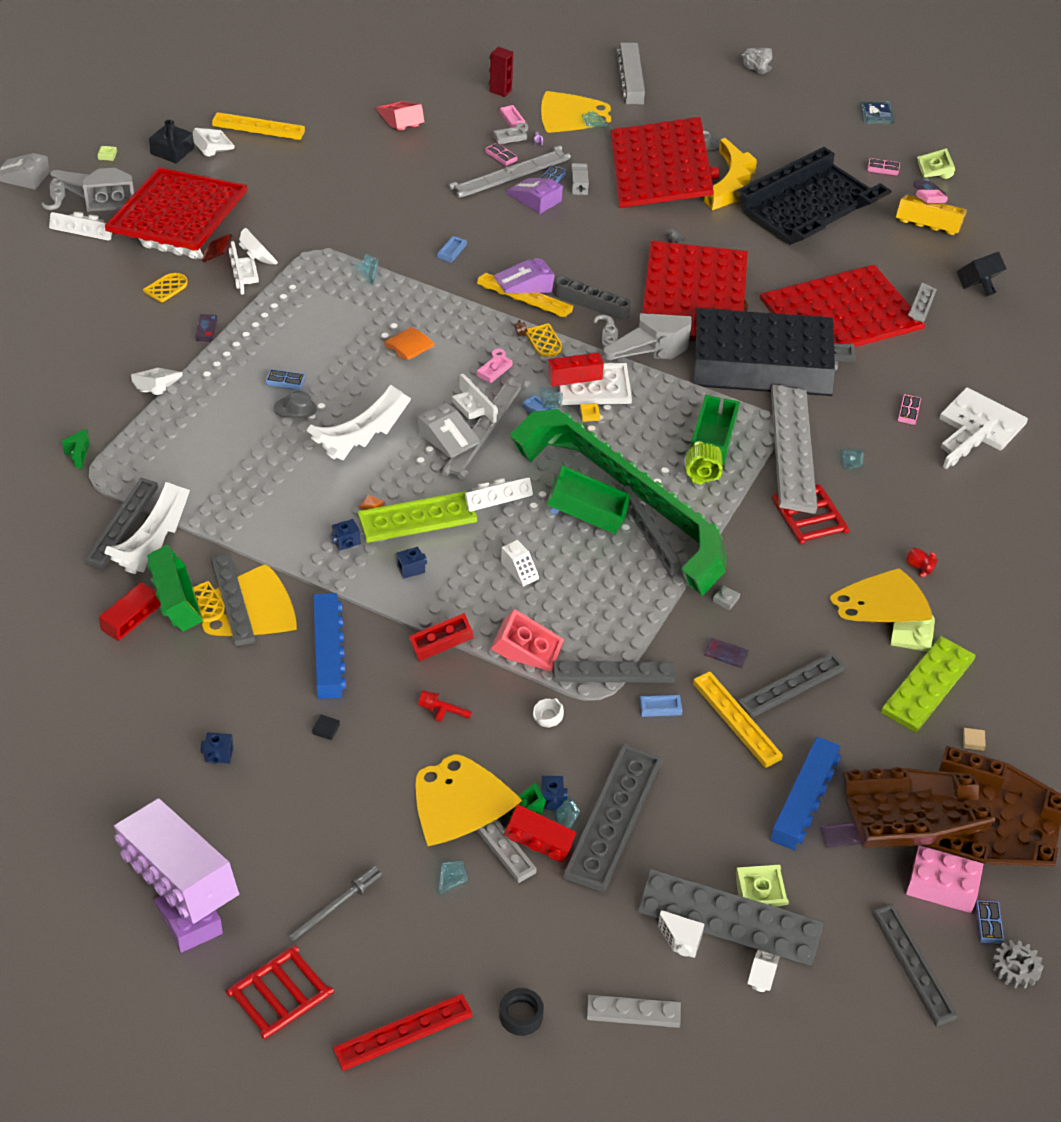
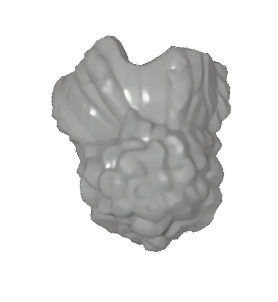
(758, 59)

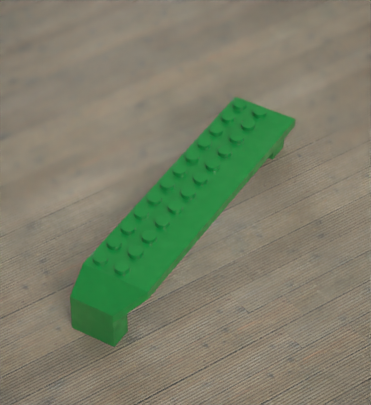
(560, 430)

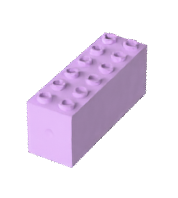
(176, 861)

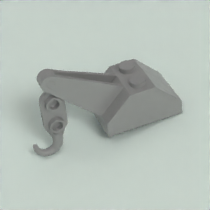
(102, 189)
(656, 335)

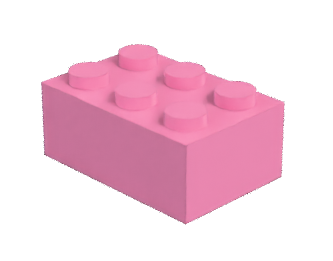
(945, 879)

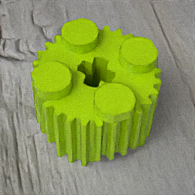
(703, 463)

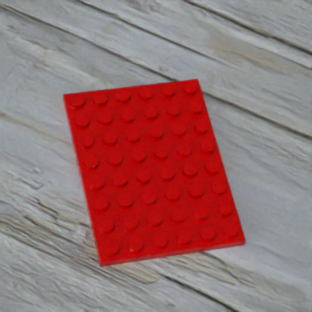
(661, 162)
(176, 208)
(693, 277)
(859, 300)

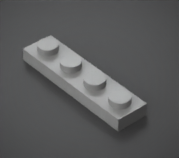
(922, 302)
(507, 851)
(634, 1011)

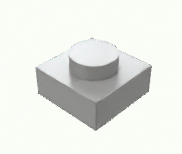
(726, 597)

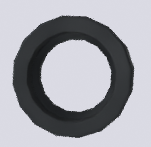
(518, 1027)

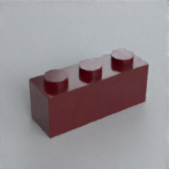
(501, 71)

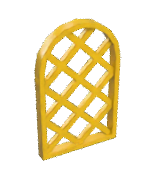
(147, 290)
(535, 345)
(218, 599)

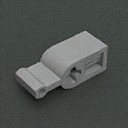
(579, 179)

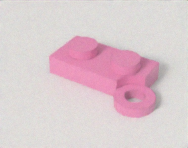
(495, 366)

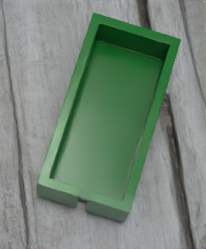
(716, 427)
(588, 499)
(174, 588)

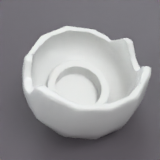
(548, 712)

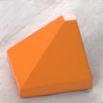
(371, 502)

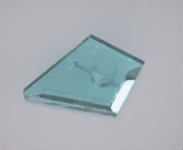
(594, 120)
(369, 267)
(550, 398)
(852, 458)
(567, 813)
(451, 875)

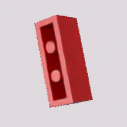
(575, 369)
(129, 611)
(441, 637)
(539, 833)

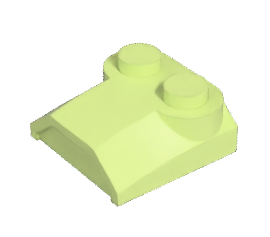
(936, 164)
(913, 634)
(762, 884)

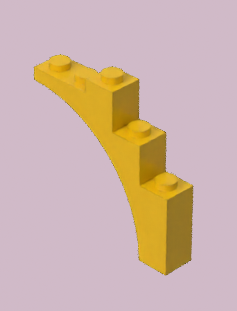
(740, 169)

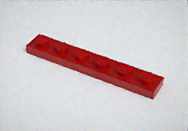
(402, 1032)

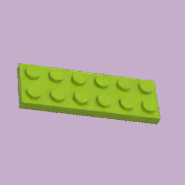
(415, 517)
(928, 684)

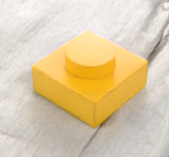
(590, 412)

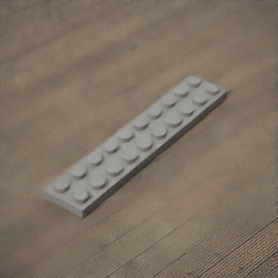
(793, 449)

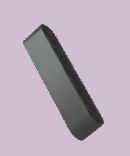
(592, 297)

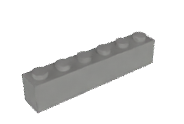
(631, 73)

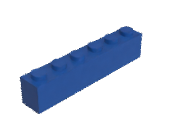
(328, 647)
(805, 794)

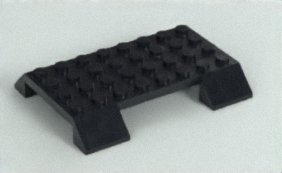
(806, 196)
(764, 350)

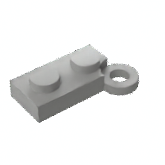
(511, 134)

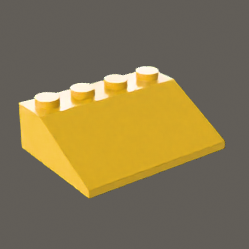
(931, 214)

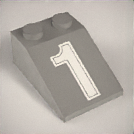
(25, 170)
(447, 430)

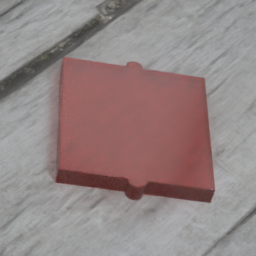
(217, 247)

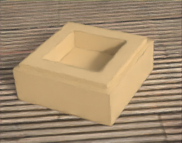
(974, 739)

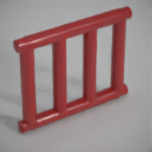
(825, 502)
(285, 1016)

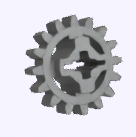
(1017, 964)

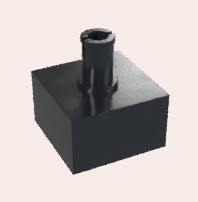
(171, 142)
(982, 271)

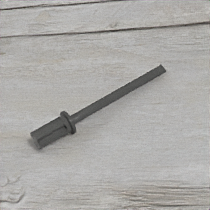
(359, 886)

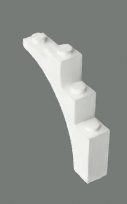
(360, 430)
(150, 537)

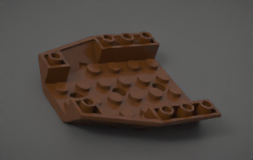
(913, 806)
(1019, 807)

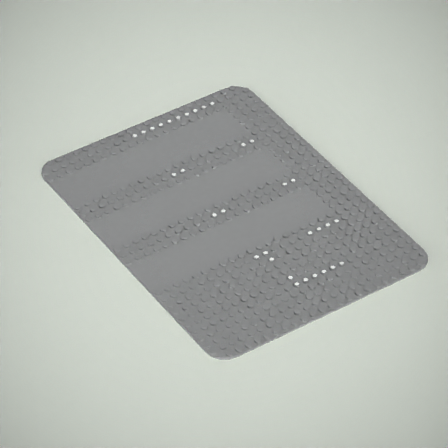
(277, 493)

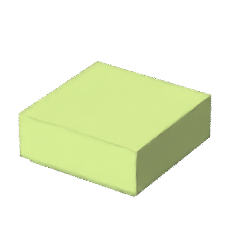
(107, 153)

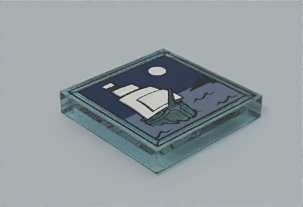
(877, 112)

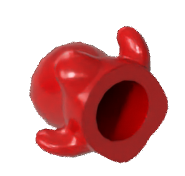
(920, 559)

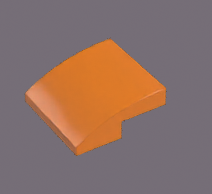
(409, 343)

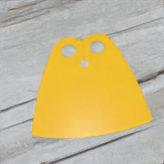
(564, 111)
(886, 597)
(265, 602)
(465, 804)

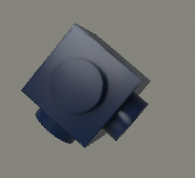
(345, 534)
(411, 562)
(217, 748)
(553, 791)

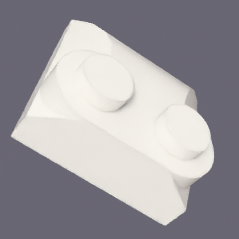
(211, 141)
(255, 248)
(155, 380)

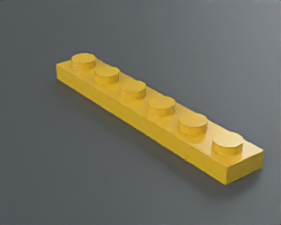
(258, 126)
(533, 299)
(737, 719)

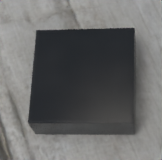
(326, 727)

